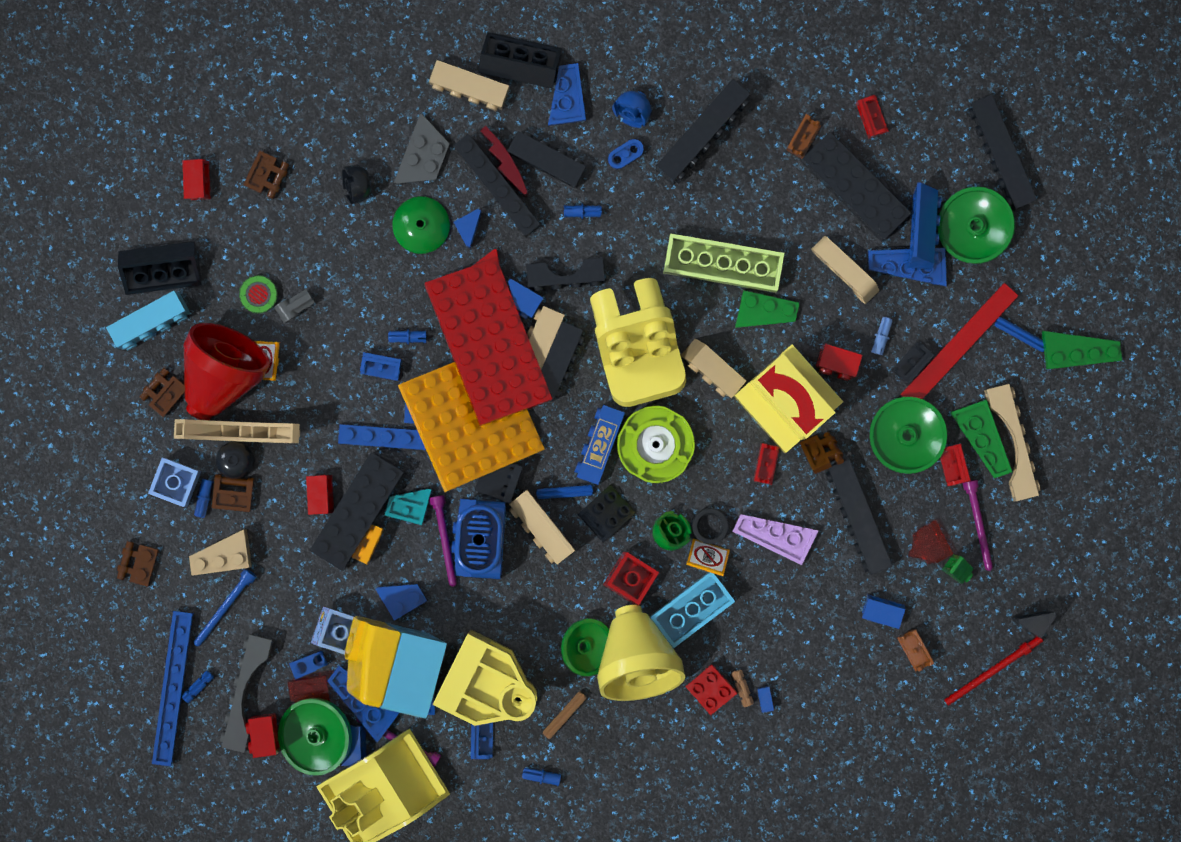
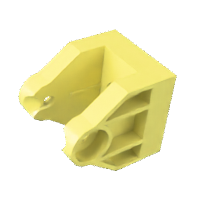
(485, 684)

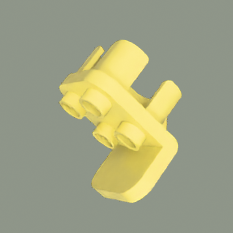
(638, 347)

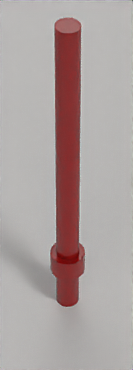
(1024, 649)

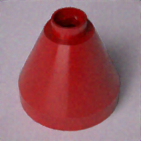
(219, 368)

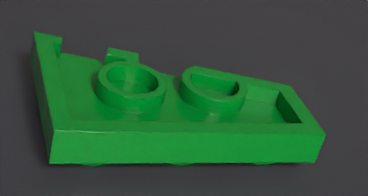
(764, 310)

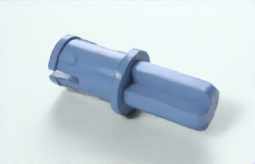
(882, 336)

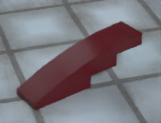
(507, 167)

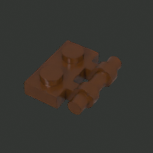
(261, 171)
(167, 397)
(816, 455)
(143, 565)

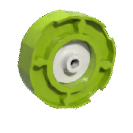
(674, 441)

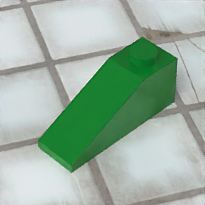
(958, 569)

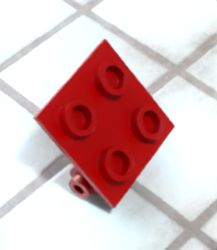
(711, 689)

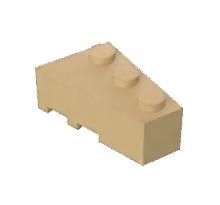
(713, 368)
(224, 555)

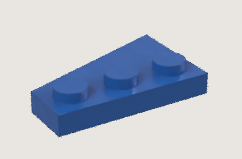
(568, 97)

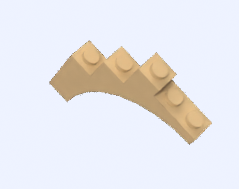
(236, 431)

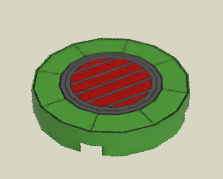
(258, 294)

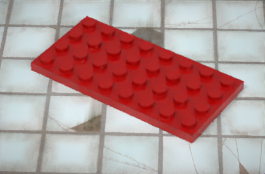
(488, 341)

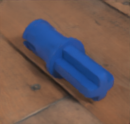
(582, 211)
(407, 336)
(203, 498)
(541, 776)

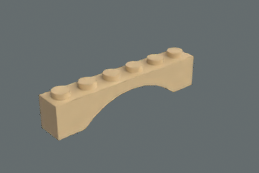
(1022, 480)

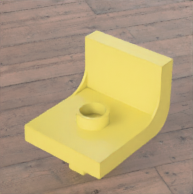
(383, 790)

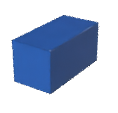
(765, 699)

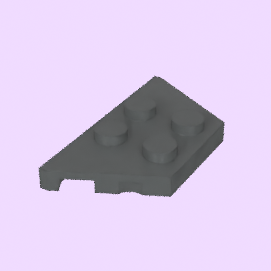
(423, 155)

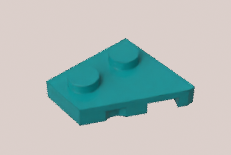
(409, 506)

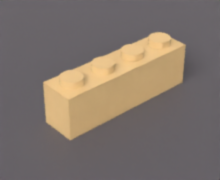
(469, 85)
(544, 332)

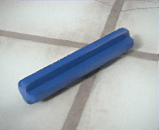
(1019, 333)
(561, 492)

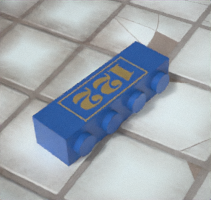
(600, 444)

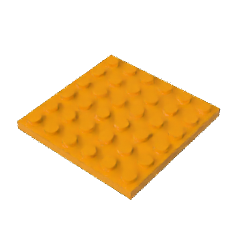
(453, 435)

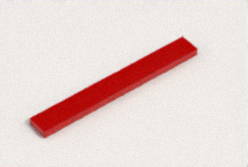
(960, 343)

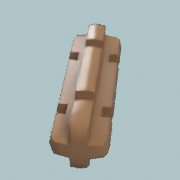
(742, 688)

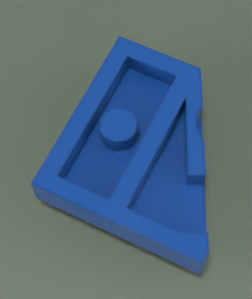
(401, 598)

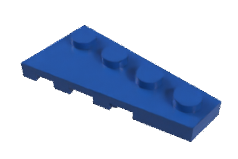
(897, 264)
(373, 719)

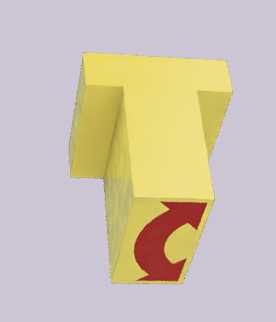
(789, 399)

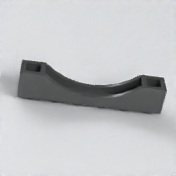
(257, 651)

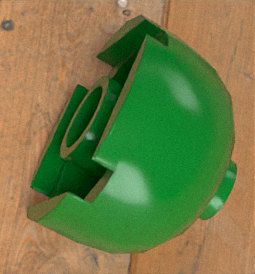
(671, 531)

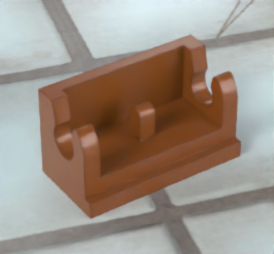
(803, 137)
(915, 650)

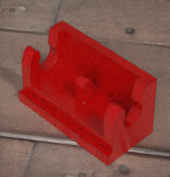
(871, 116)
(196, 179)
(766, 464)
(954, 465)
(320, 494)

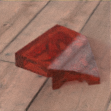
(930, 544)

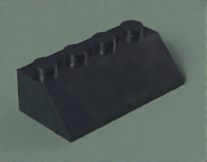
(519, 60)
(159, 268)

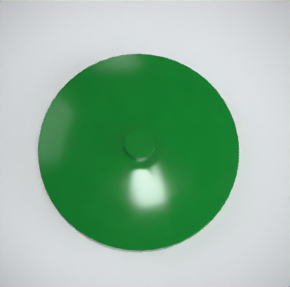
(976, 225)
(908, 435)
(314, 736)

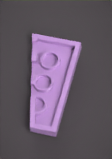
(778, 537)

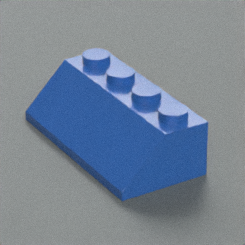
(923, 227)

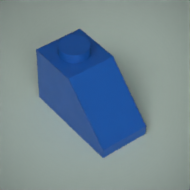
(525, 300)

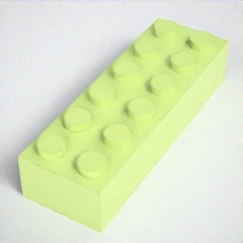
(723, 263)

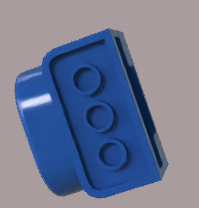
(484, 519)

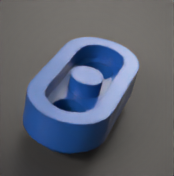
(625, 154)

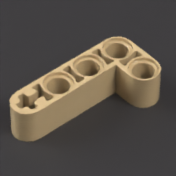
(846, 269)

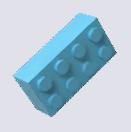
(148, 320)
(692, 609)

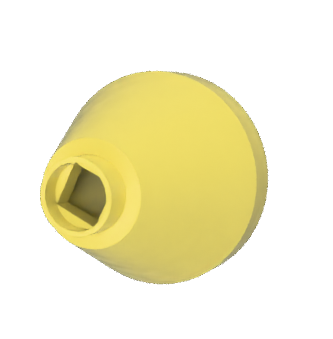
(637, 659)

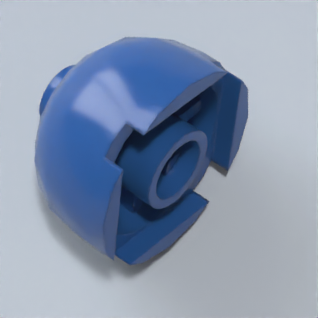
(633, 108)

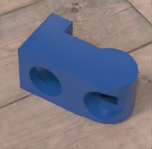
(308, 664)

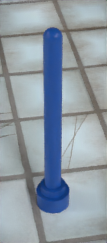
(246, 578)

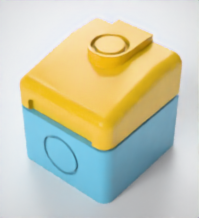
(392, 666)

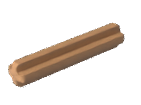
(564, 715)

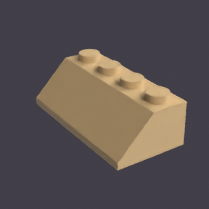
(542, 527)

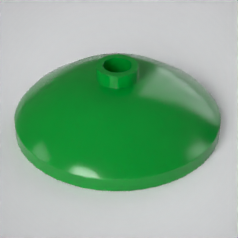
(421, 239)
(593, 637)

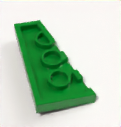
(1074, 350)
(983, 435)

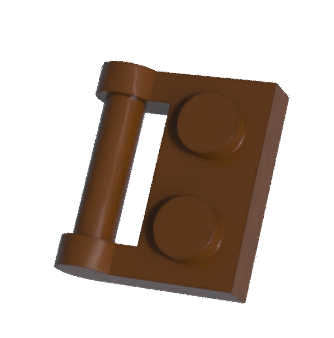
(232, 499)

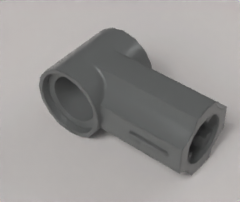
(292, 307)

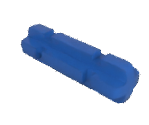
(197, 686)

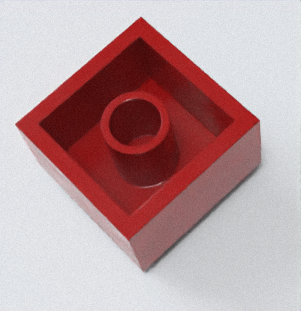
(838, 361)
(631, 578)
(263, 735)

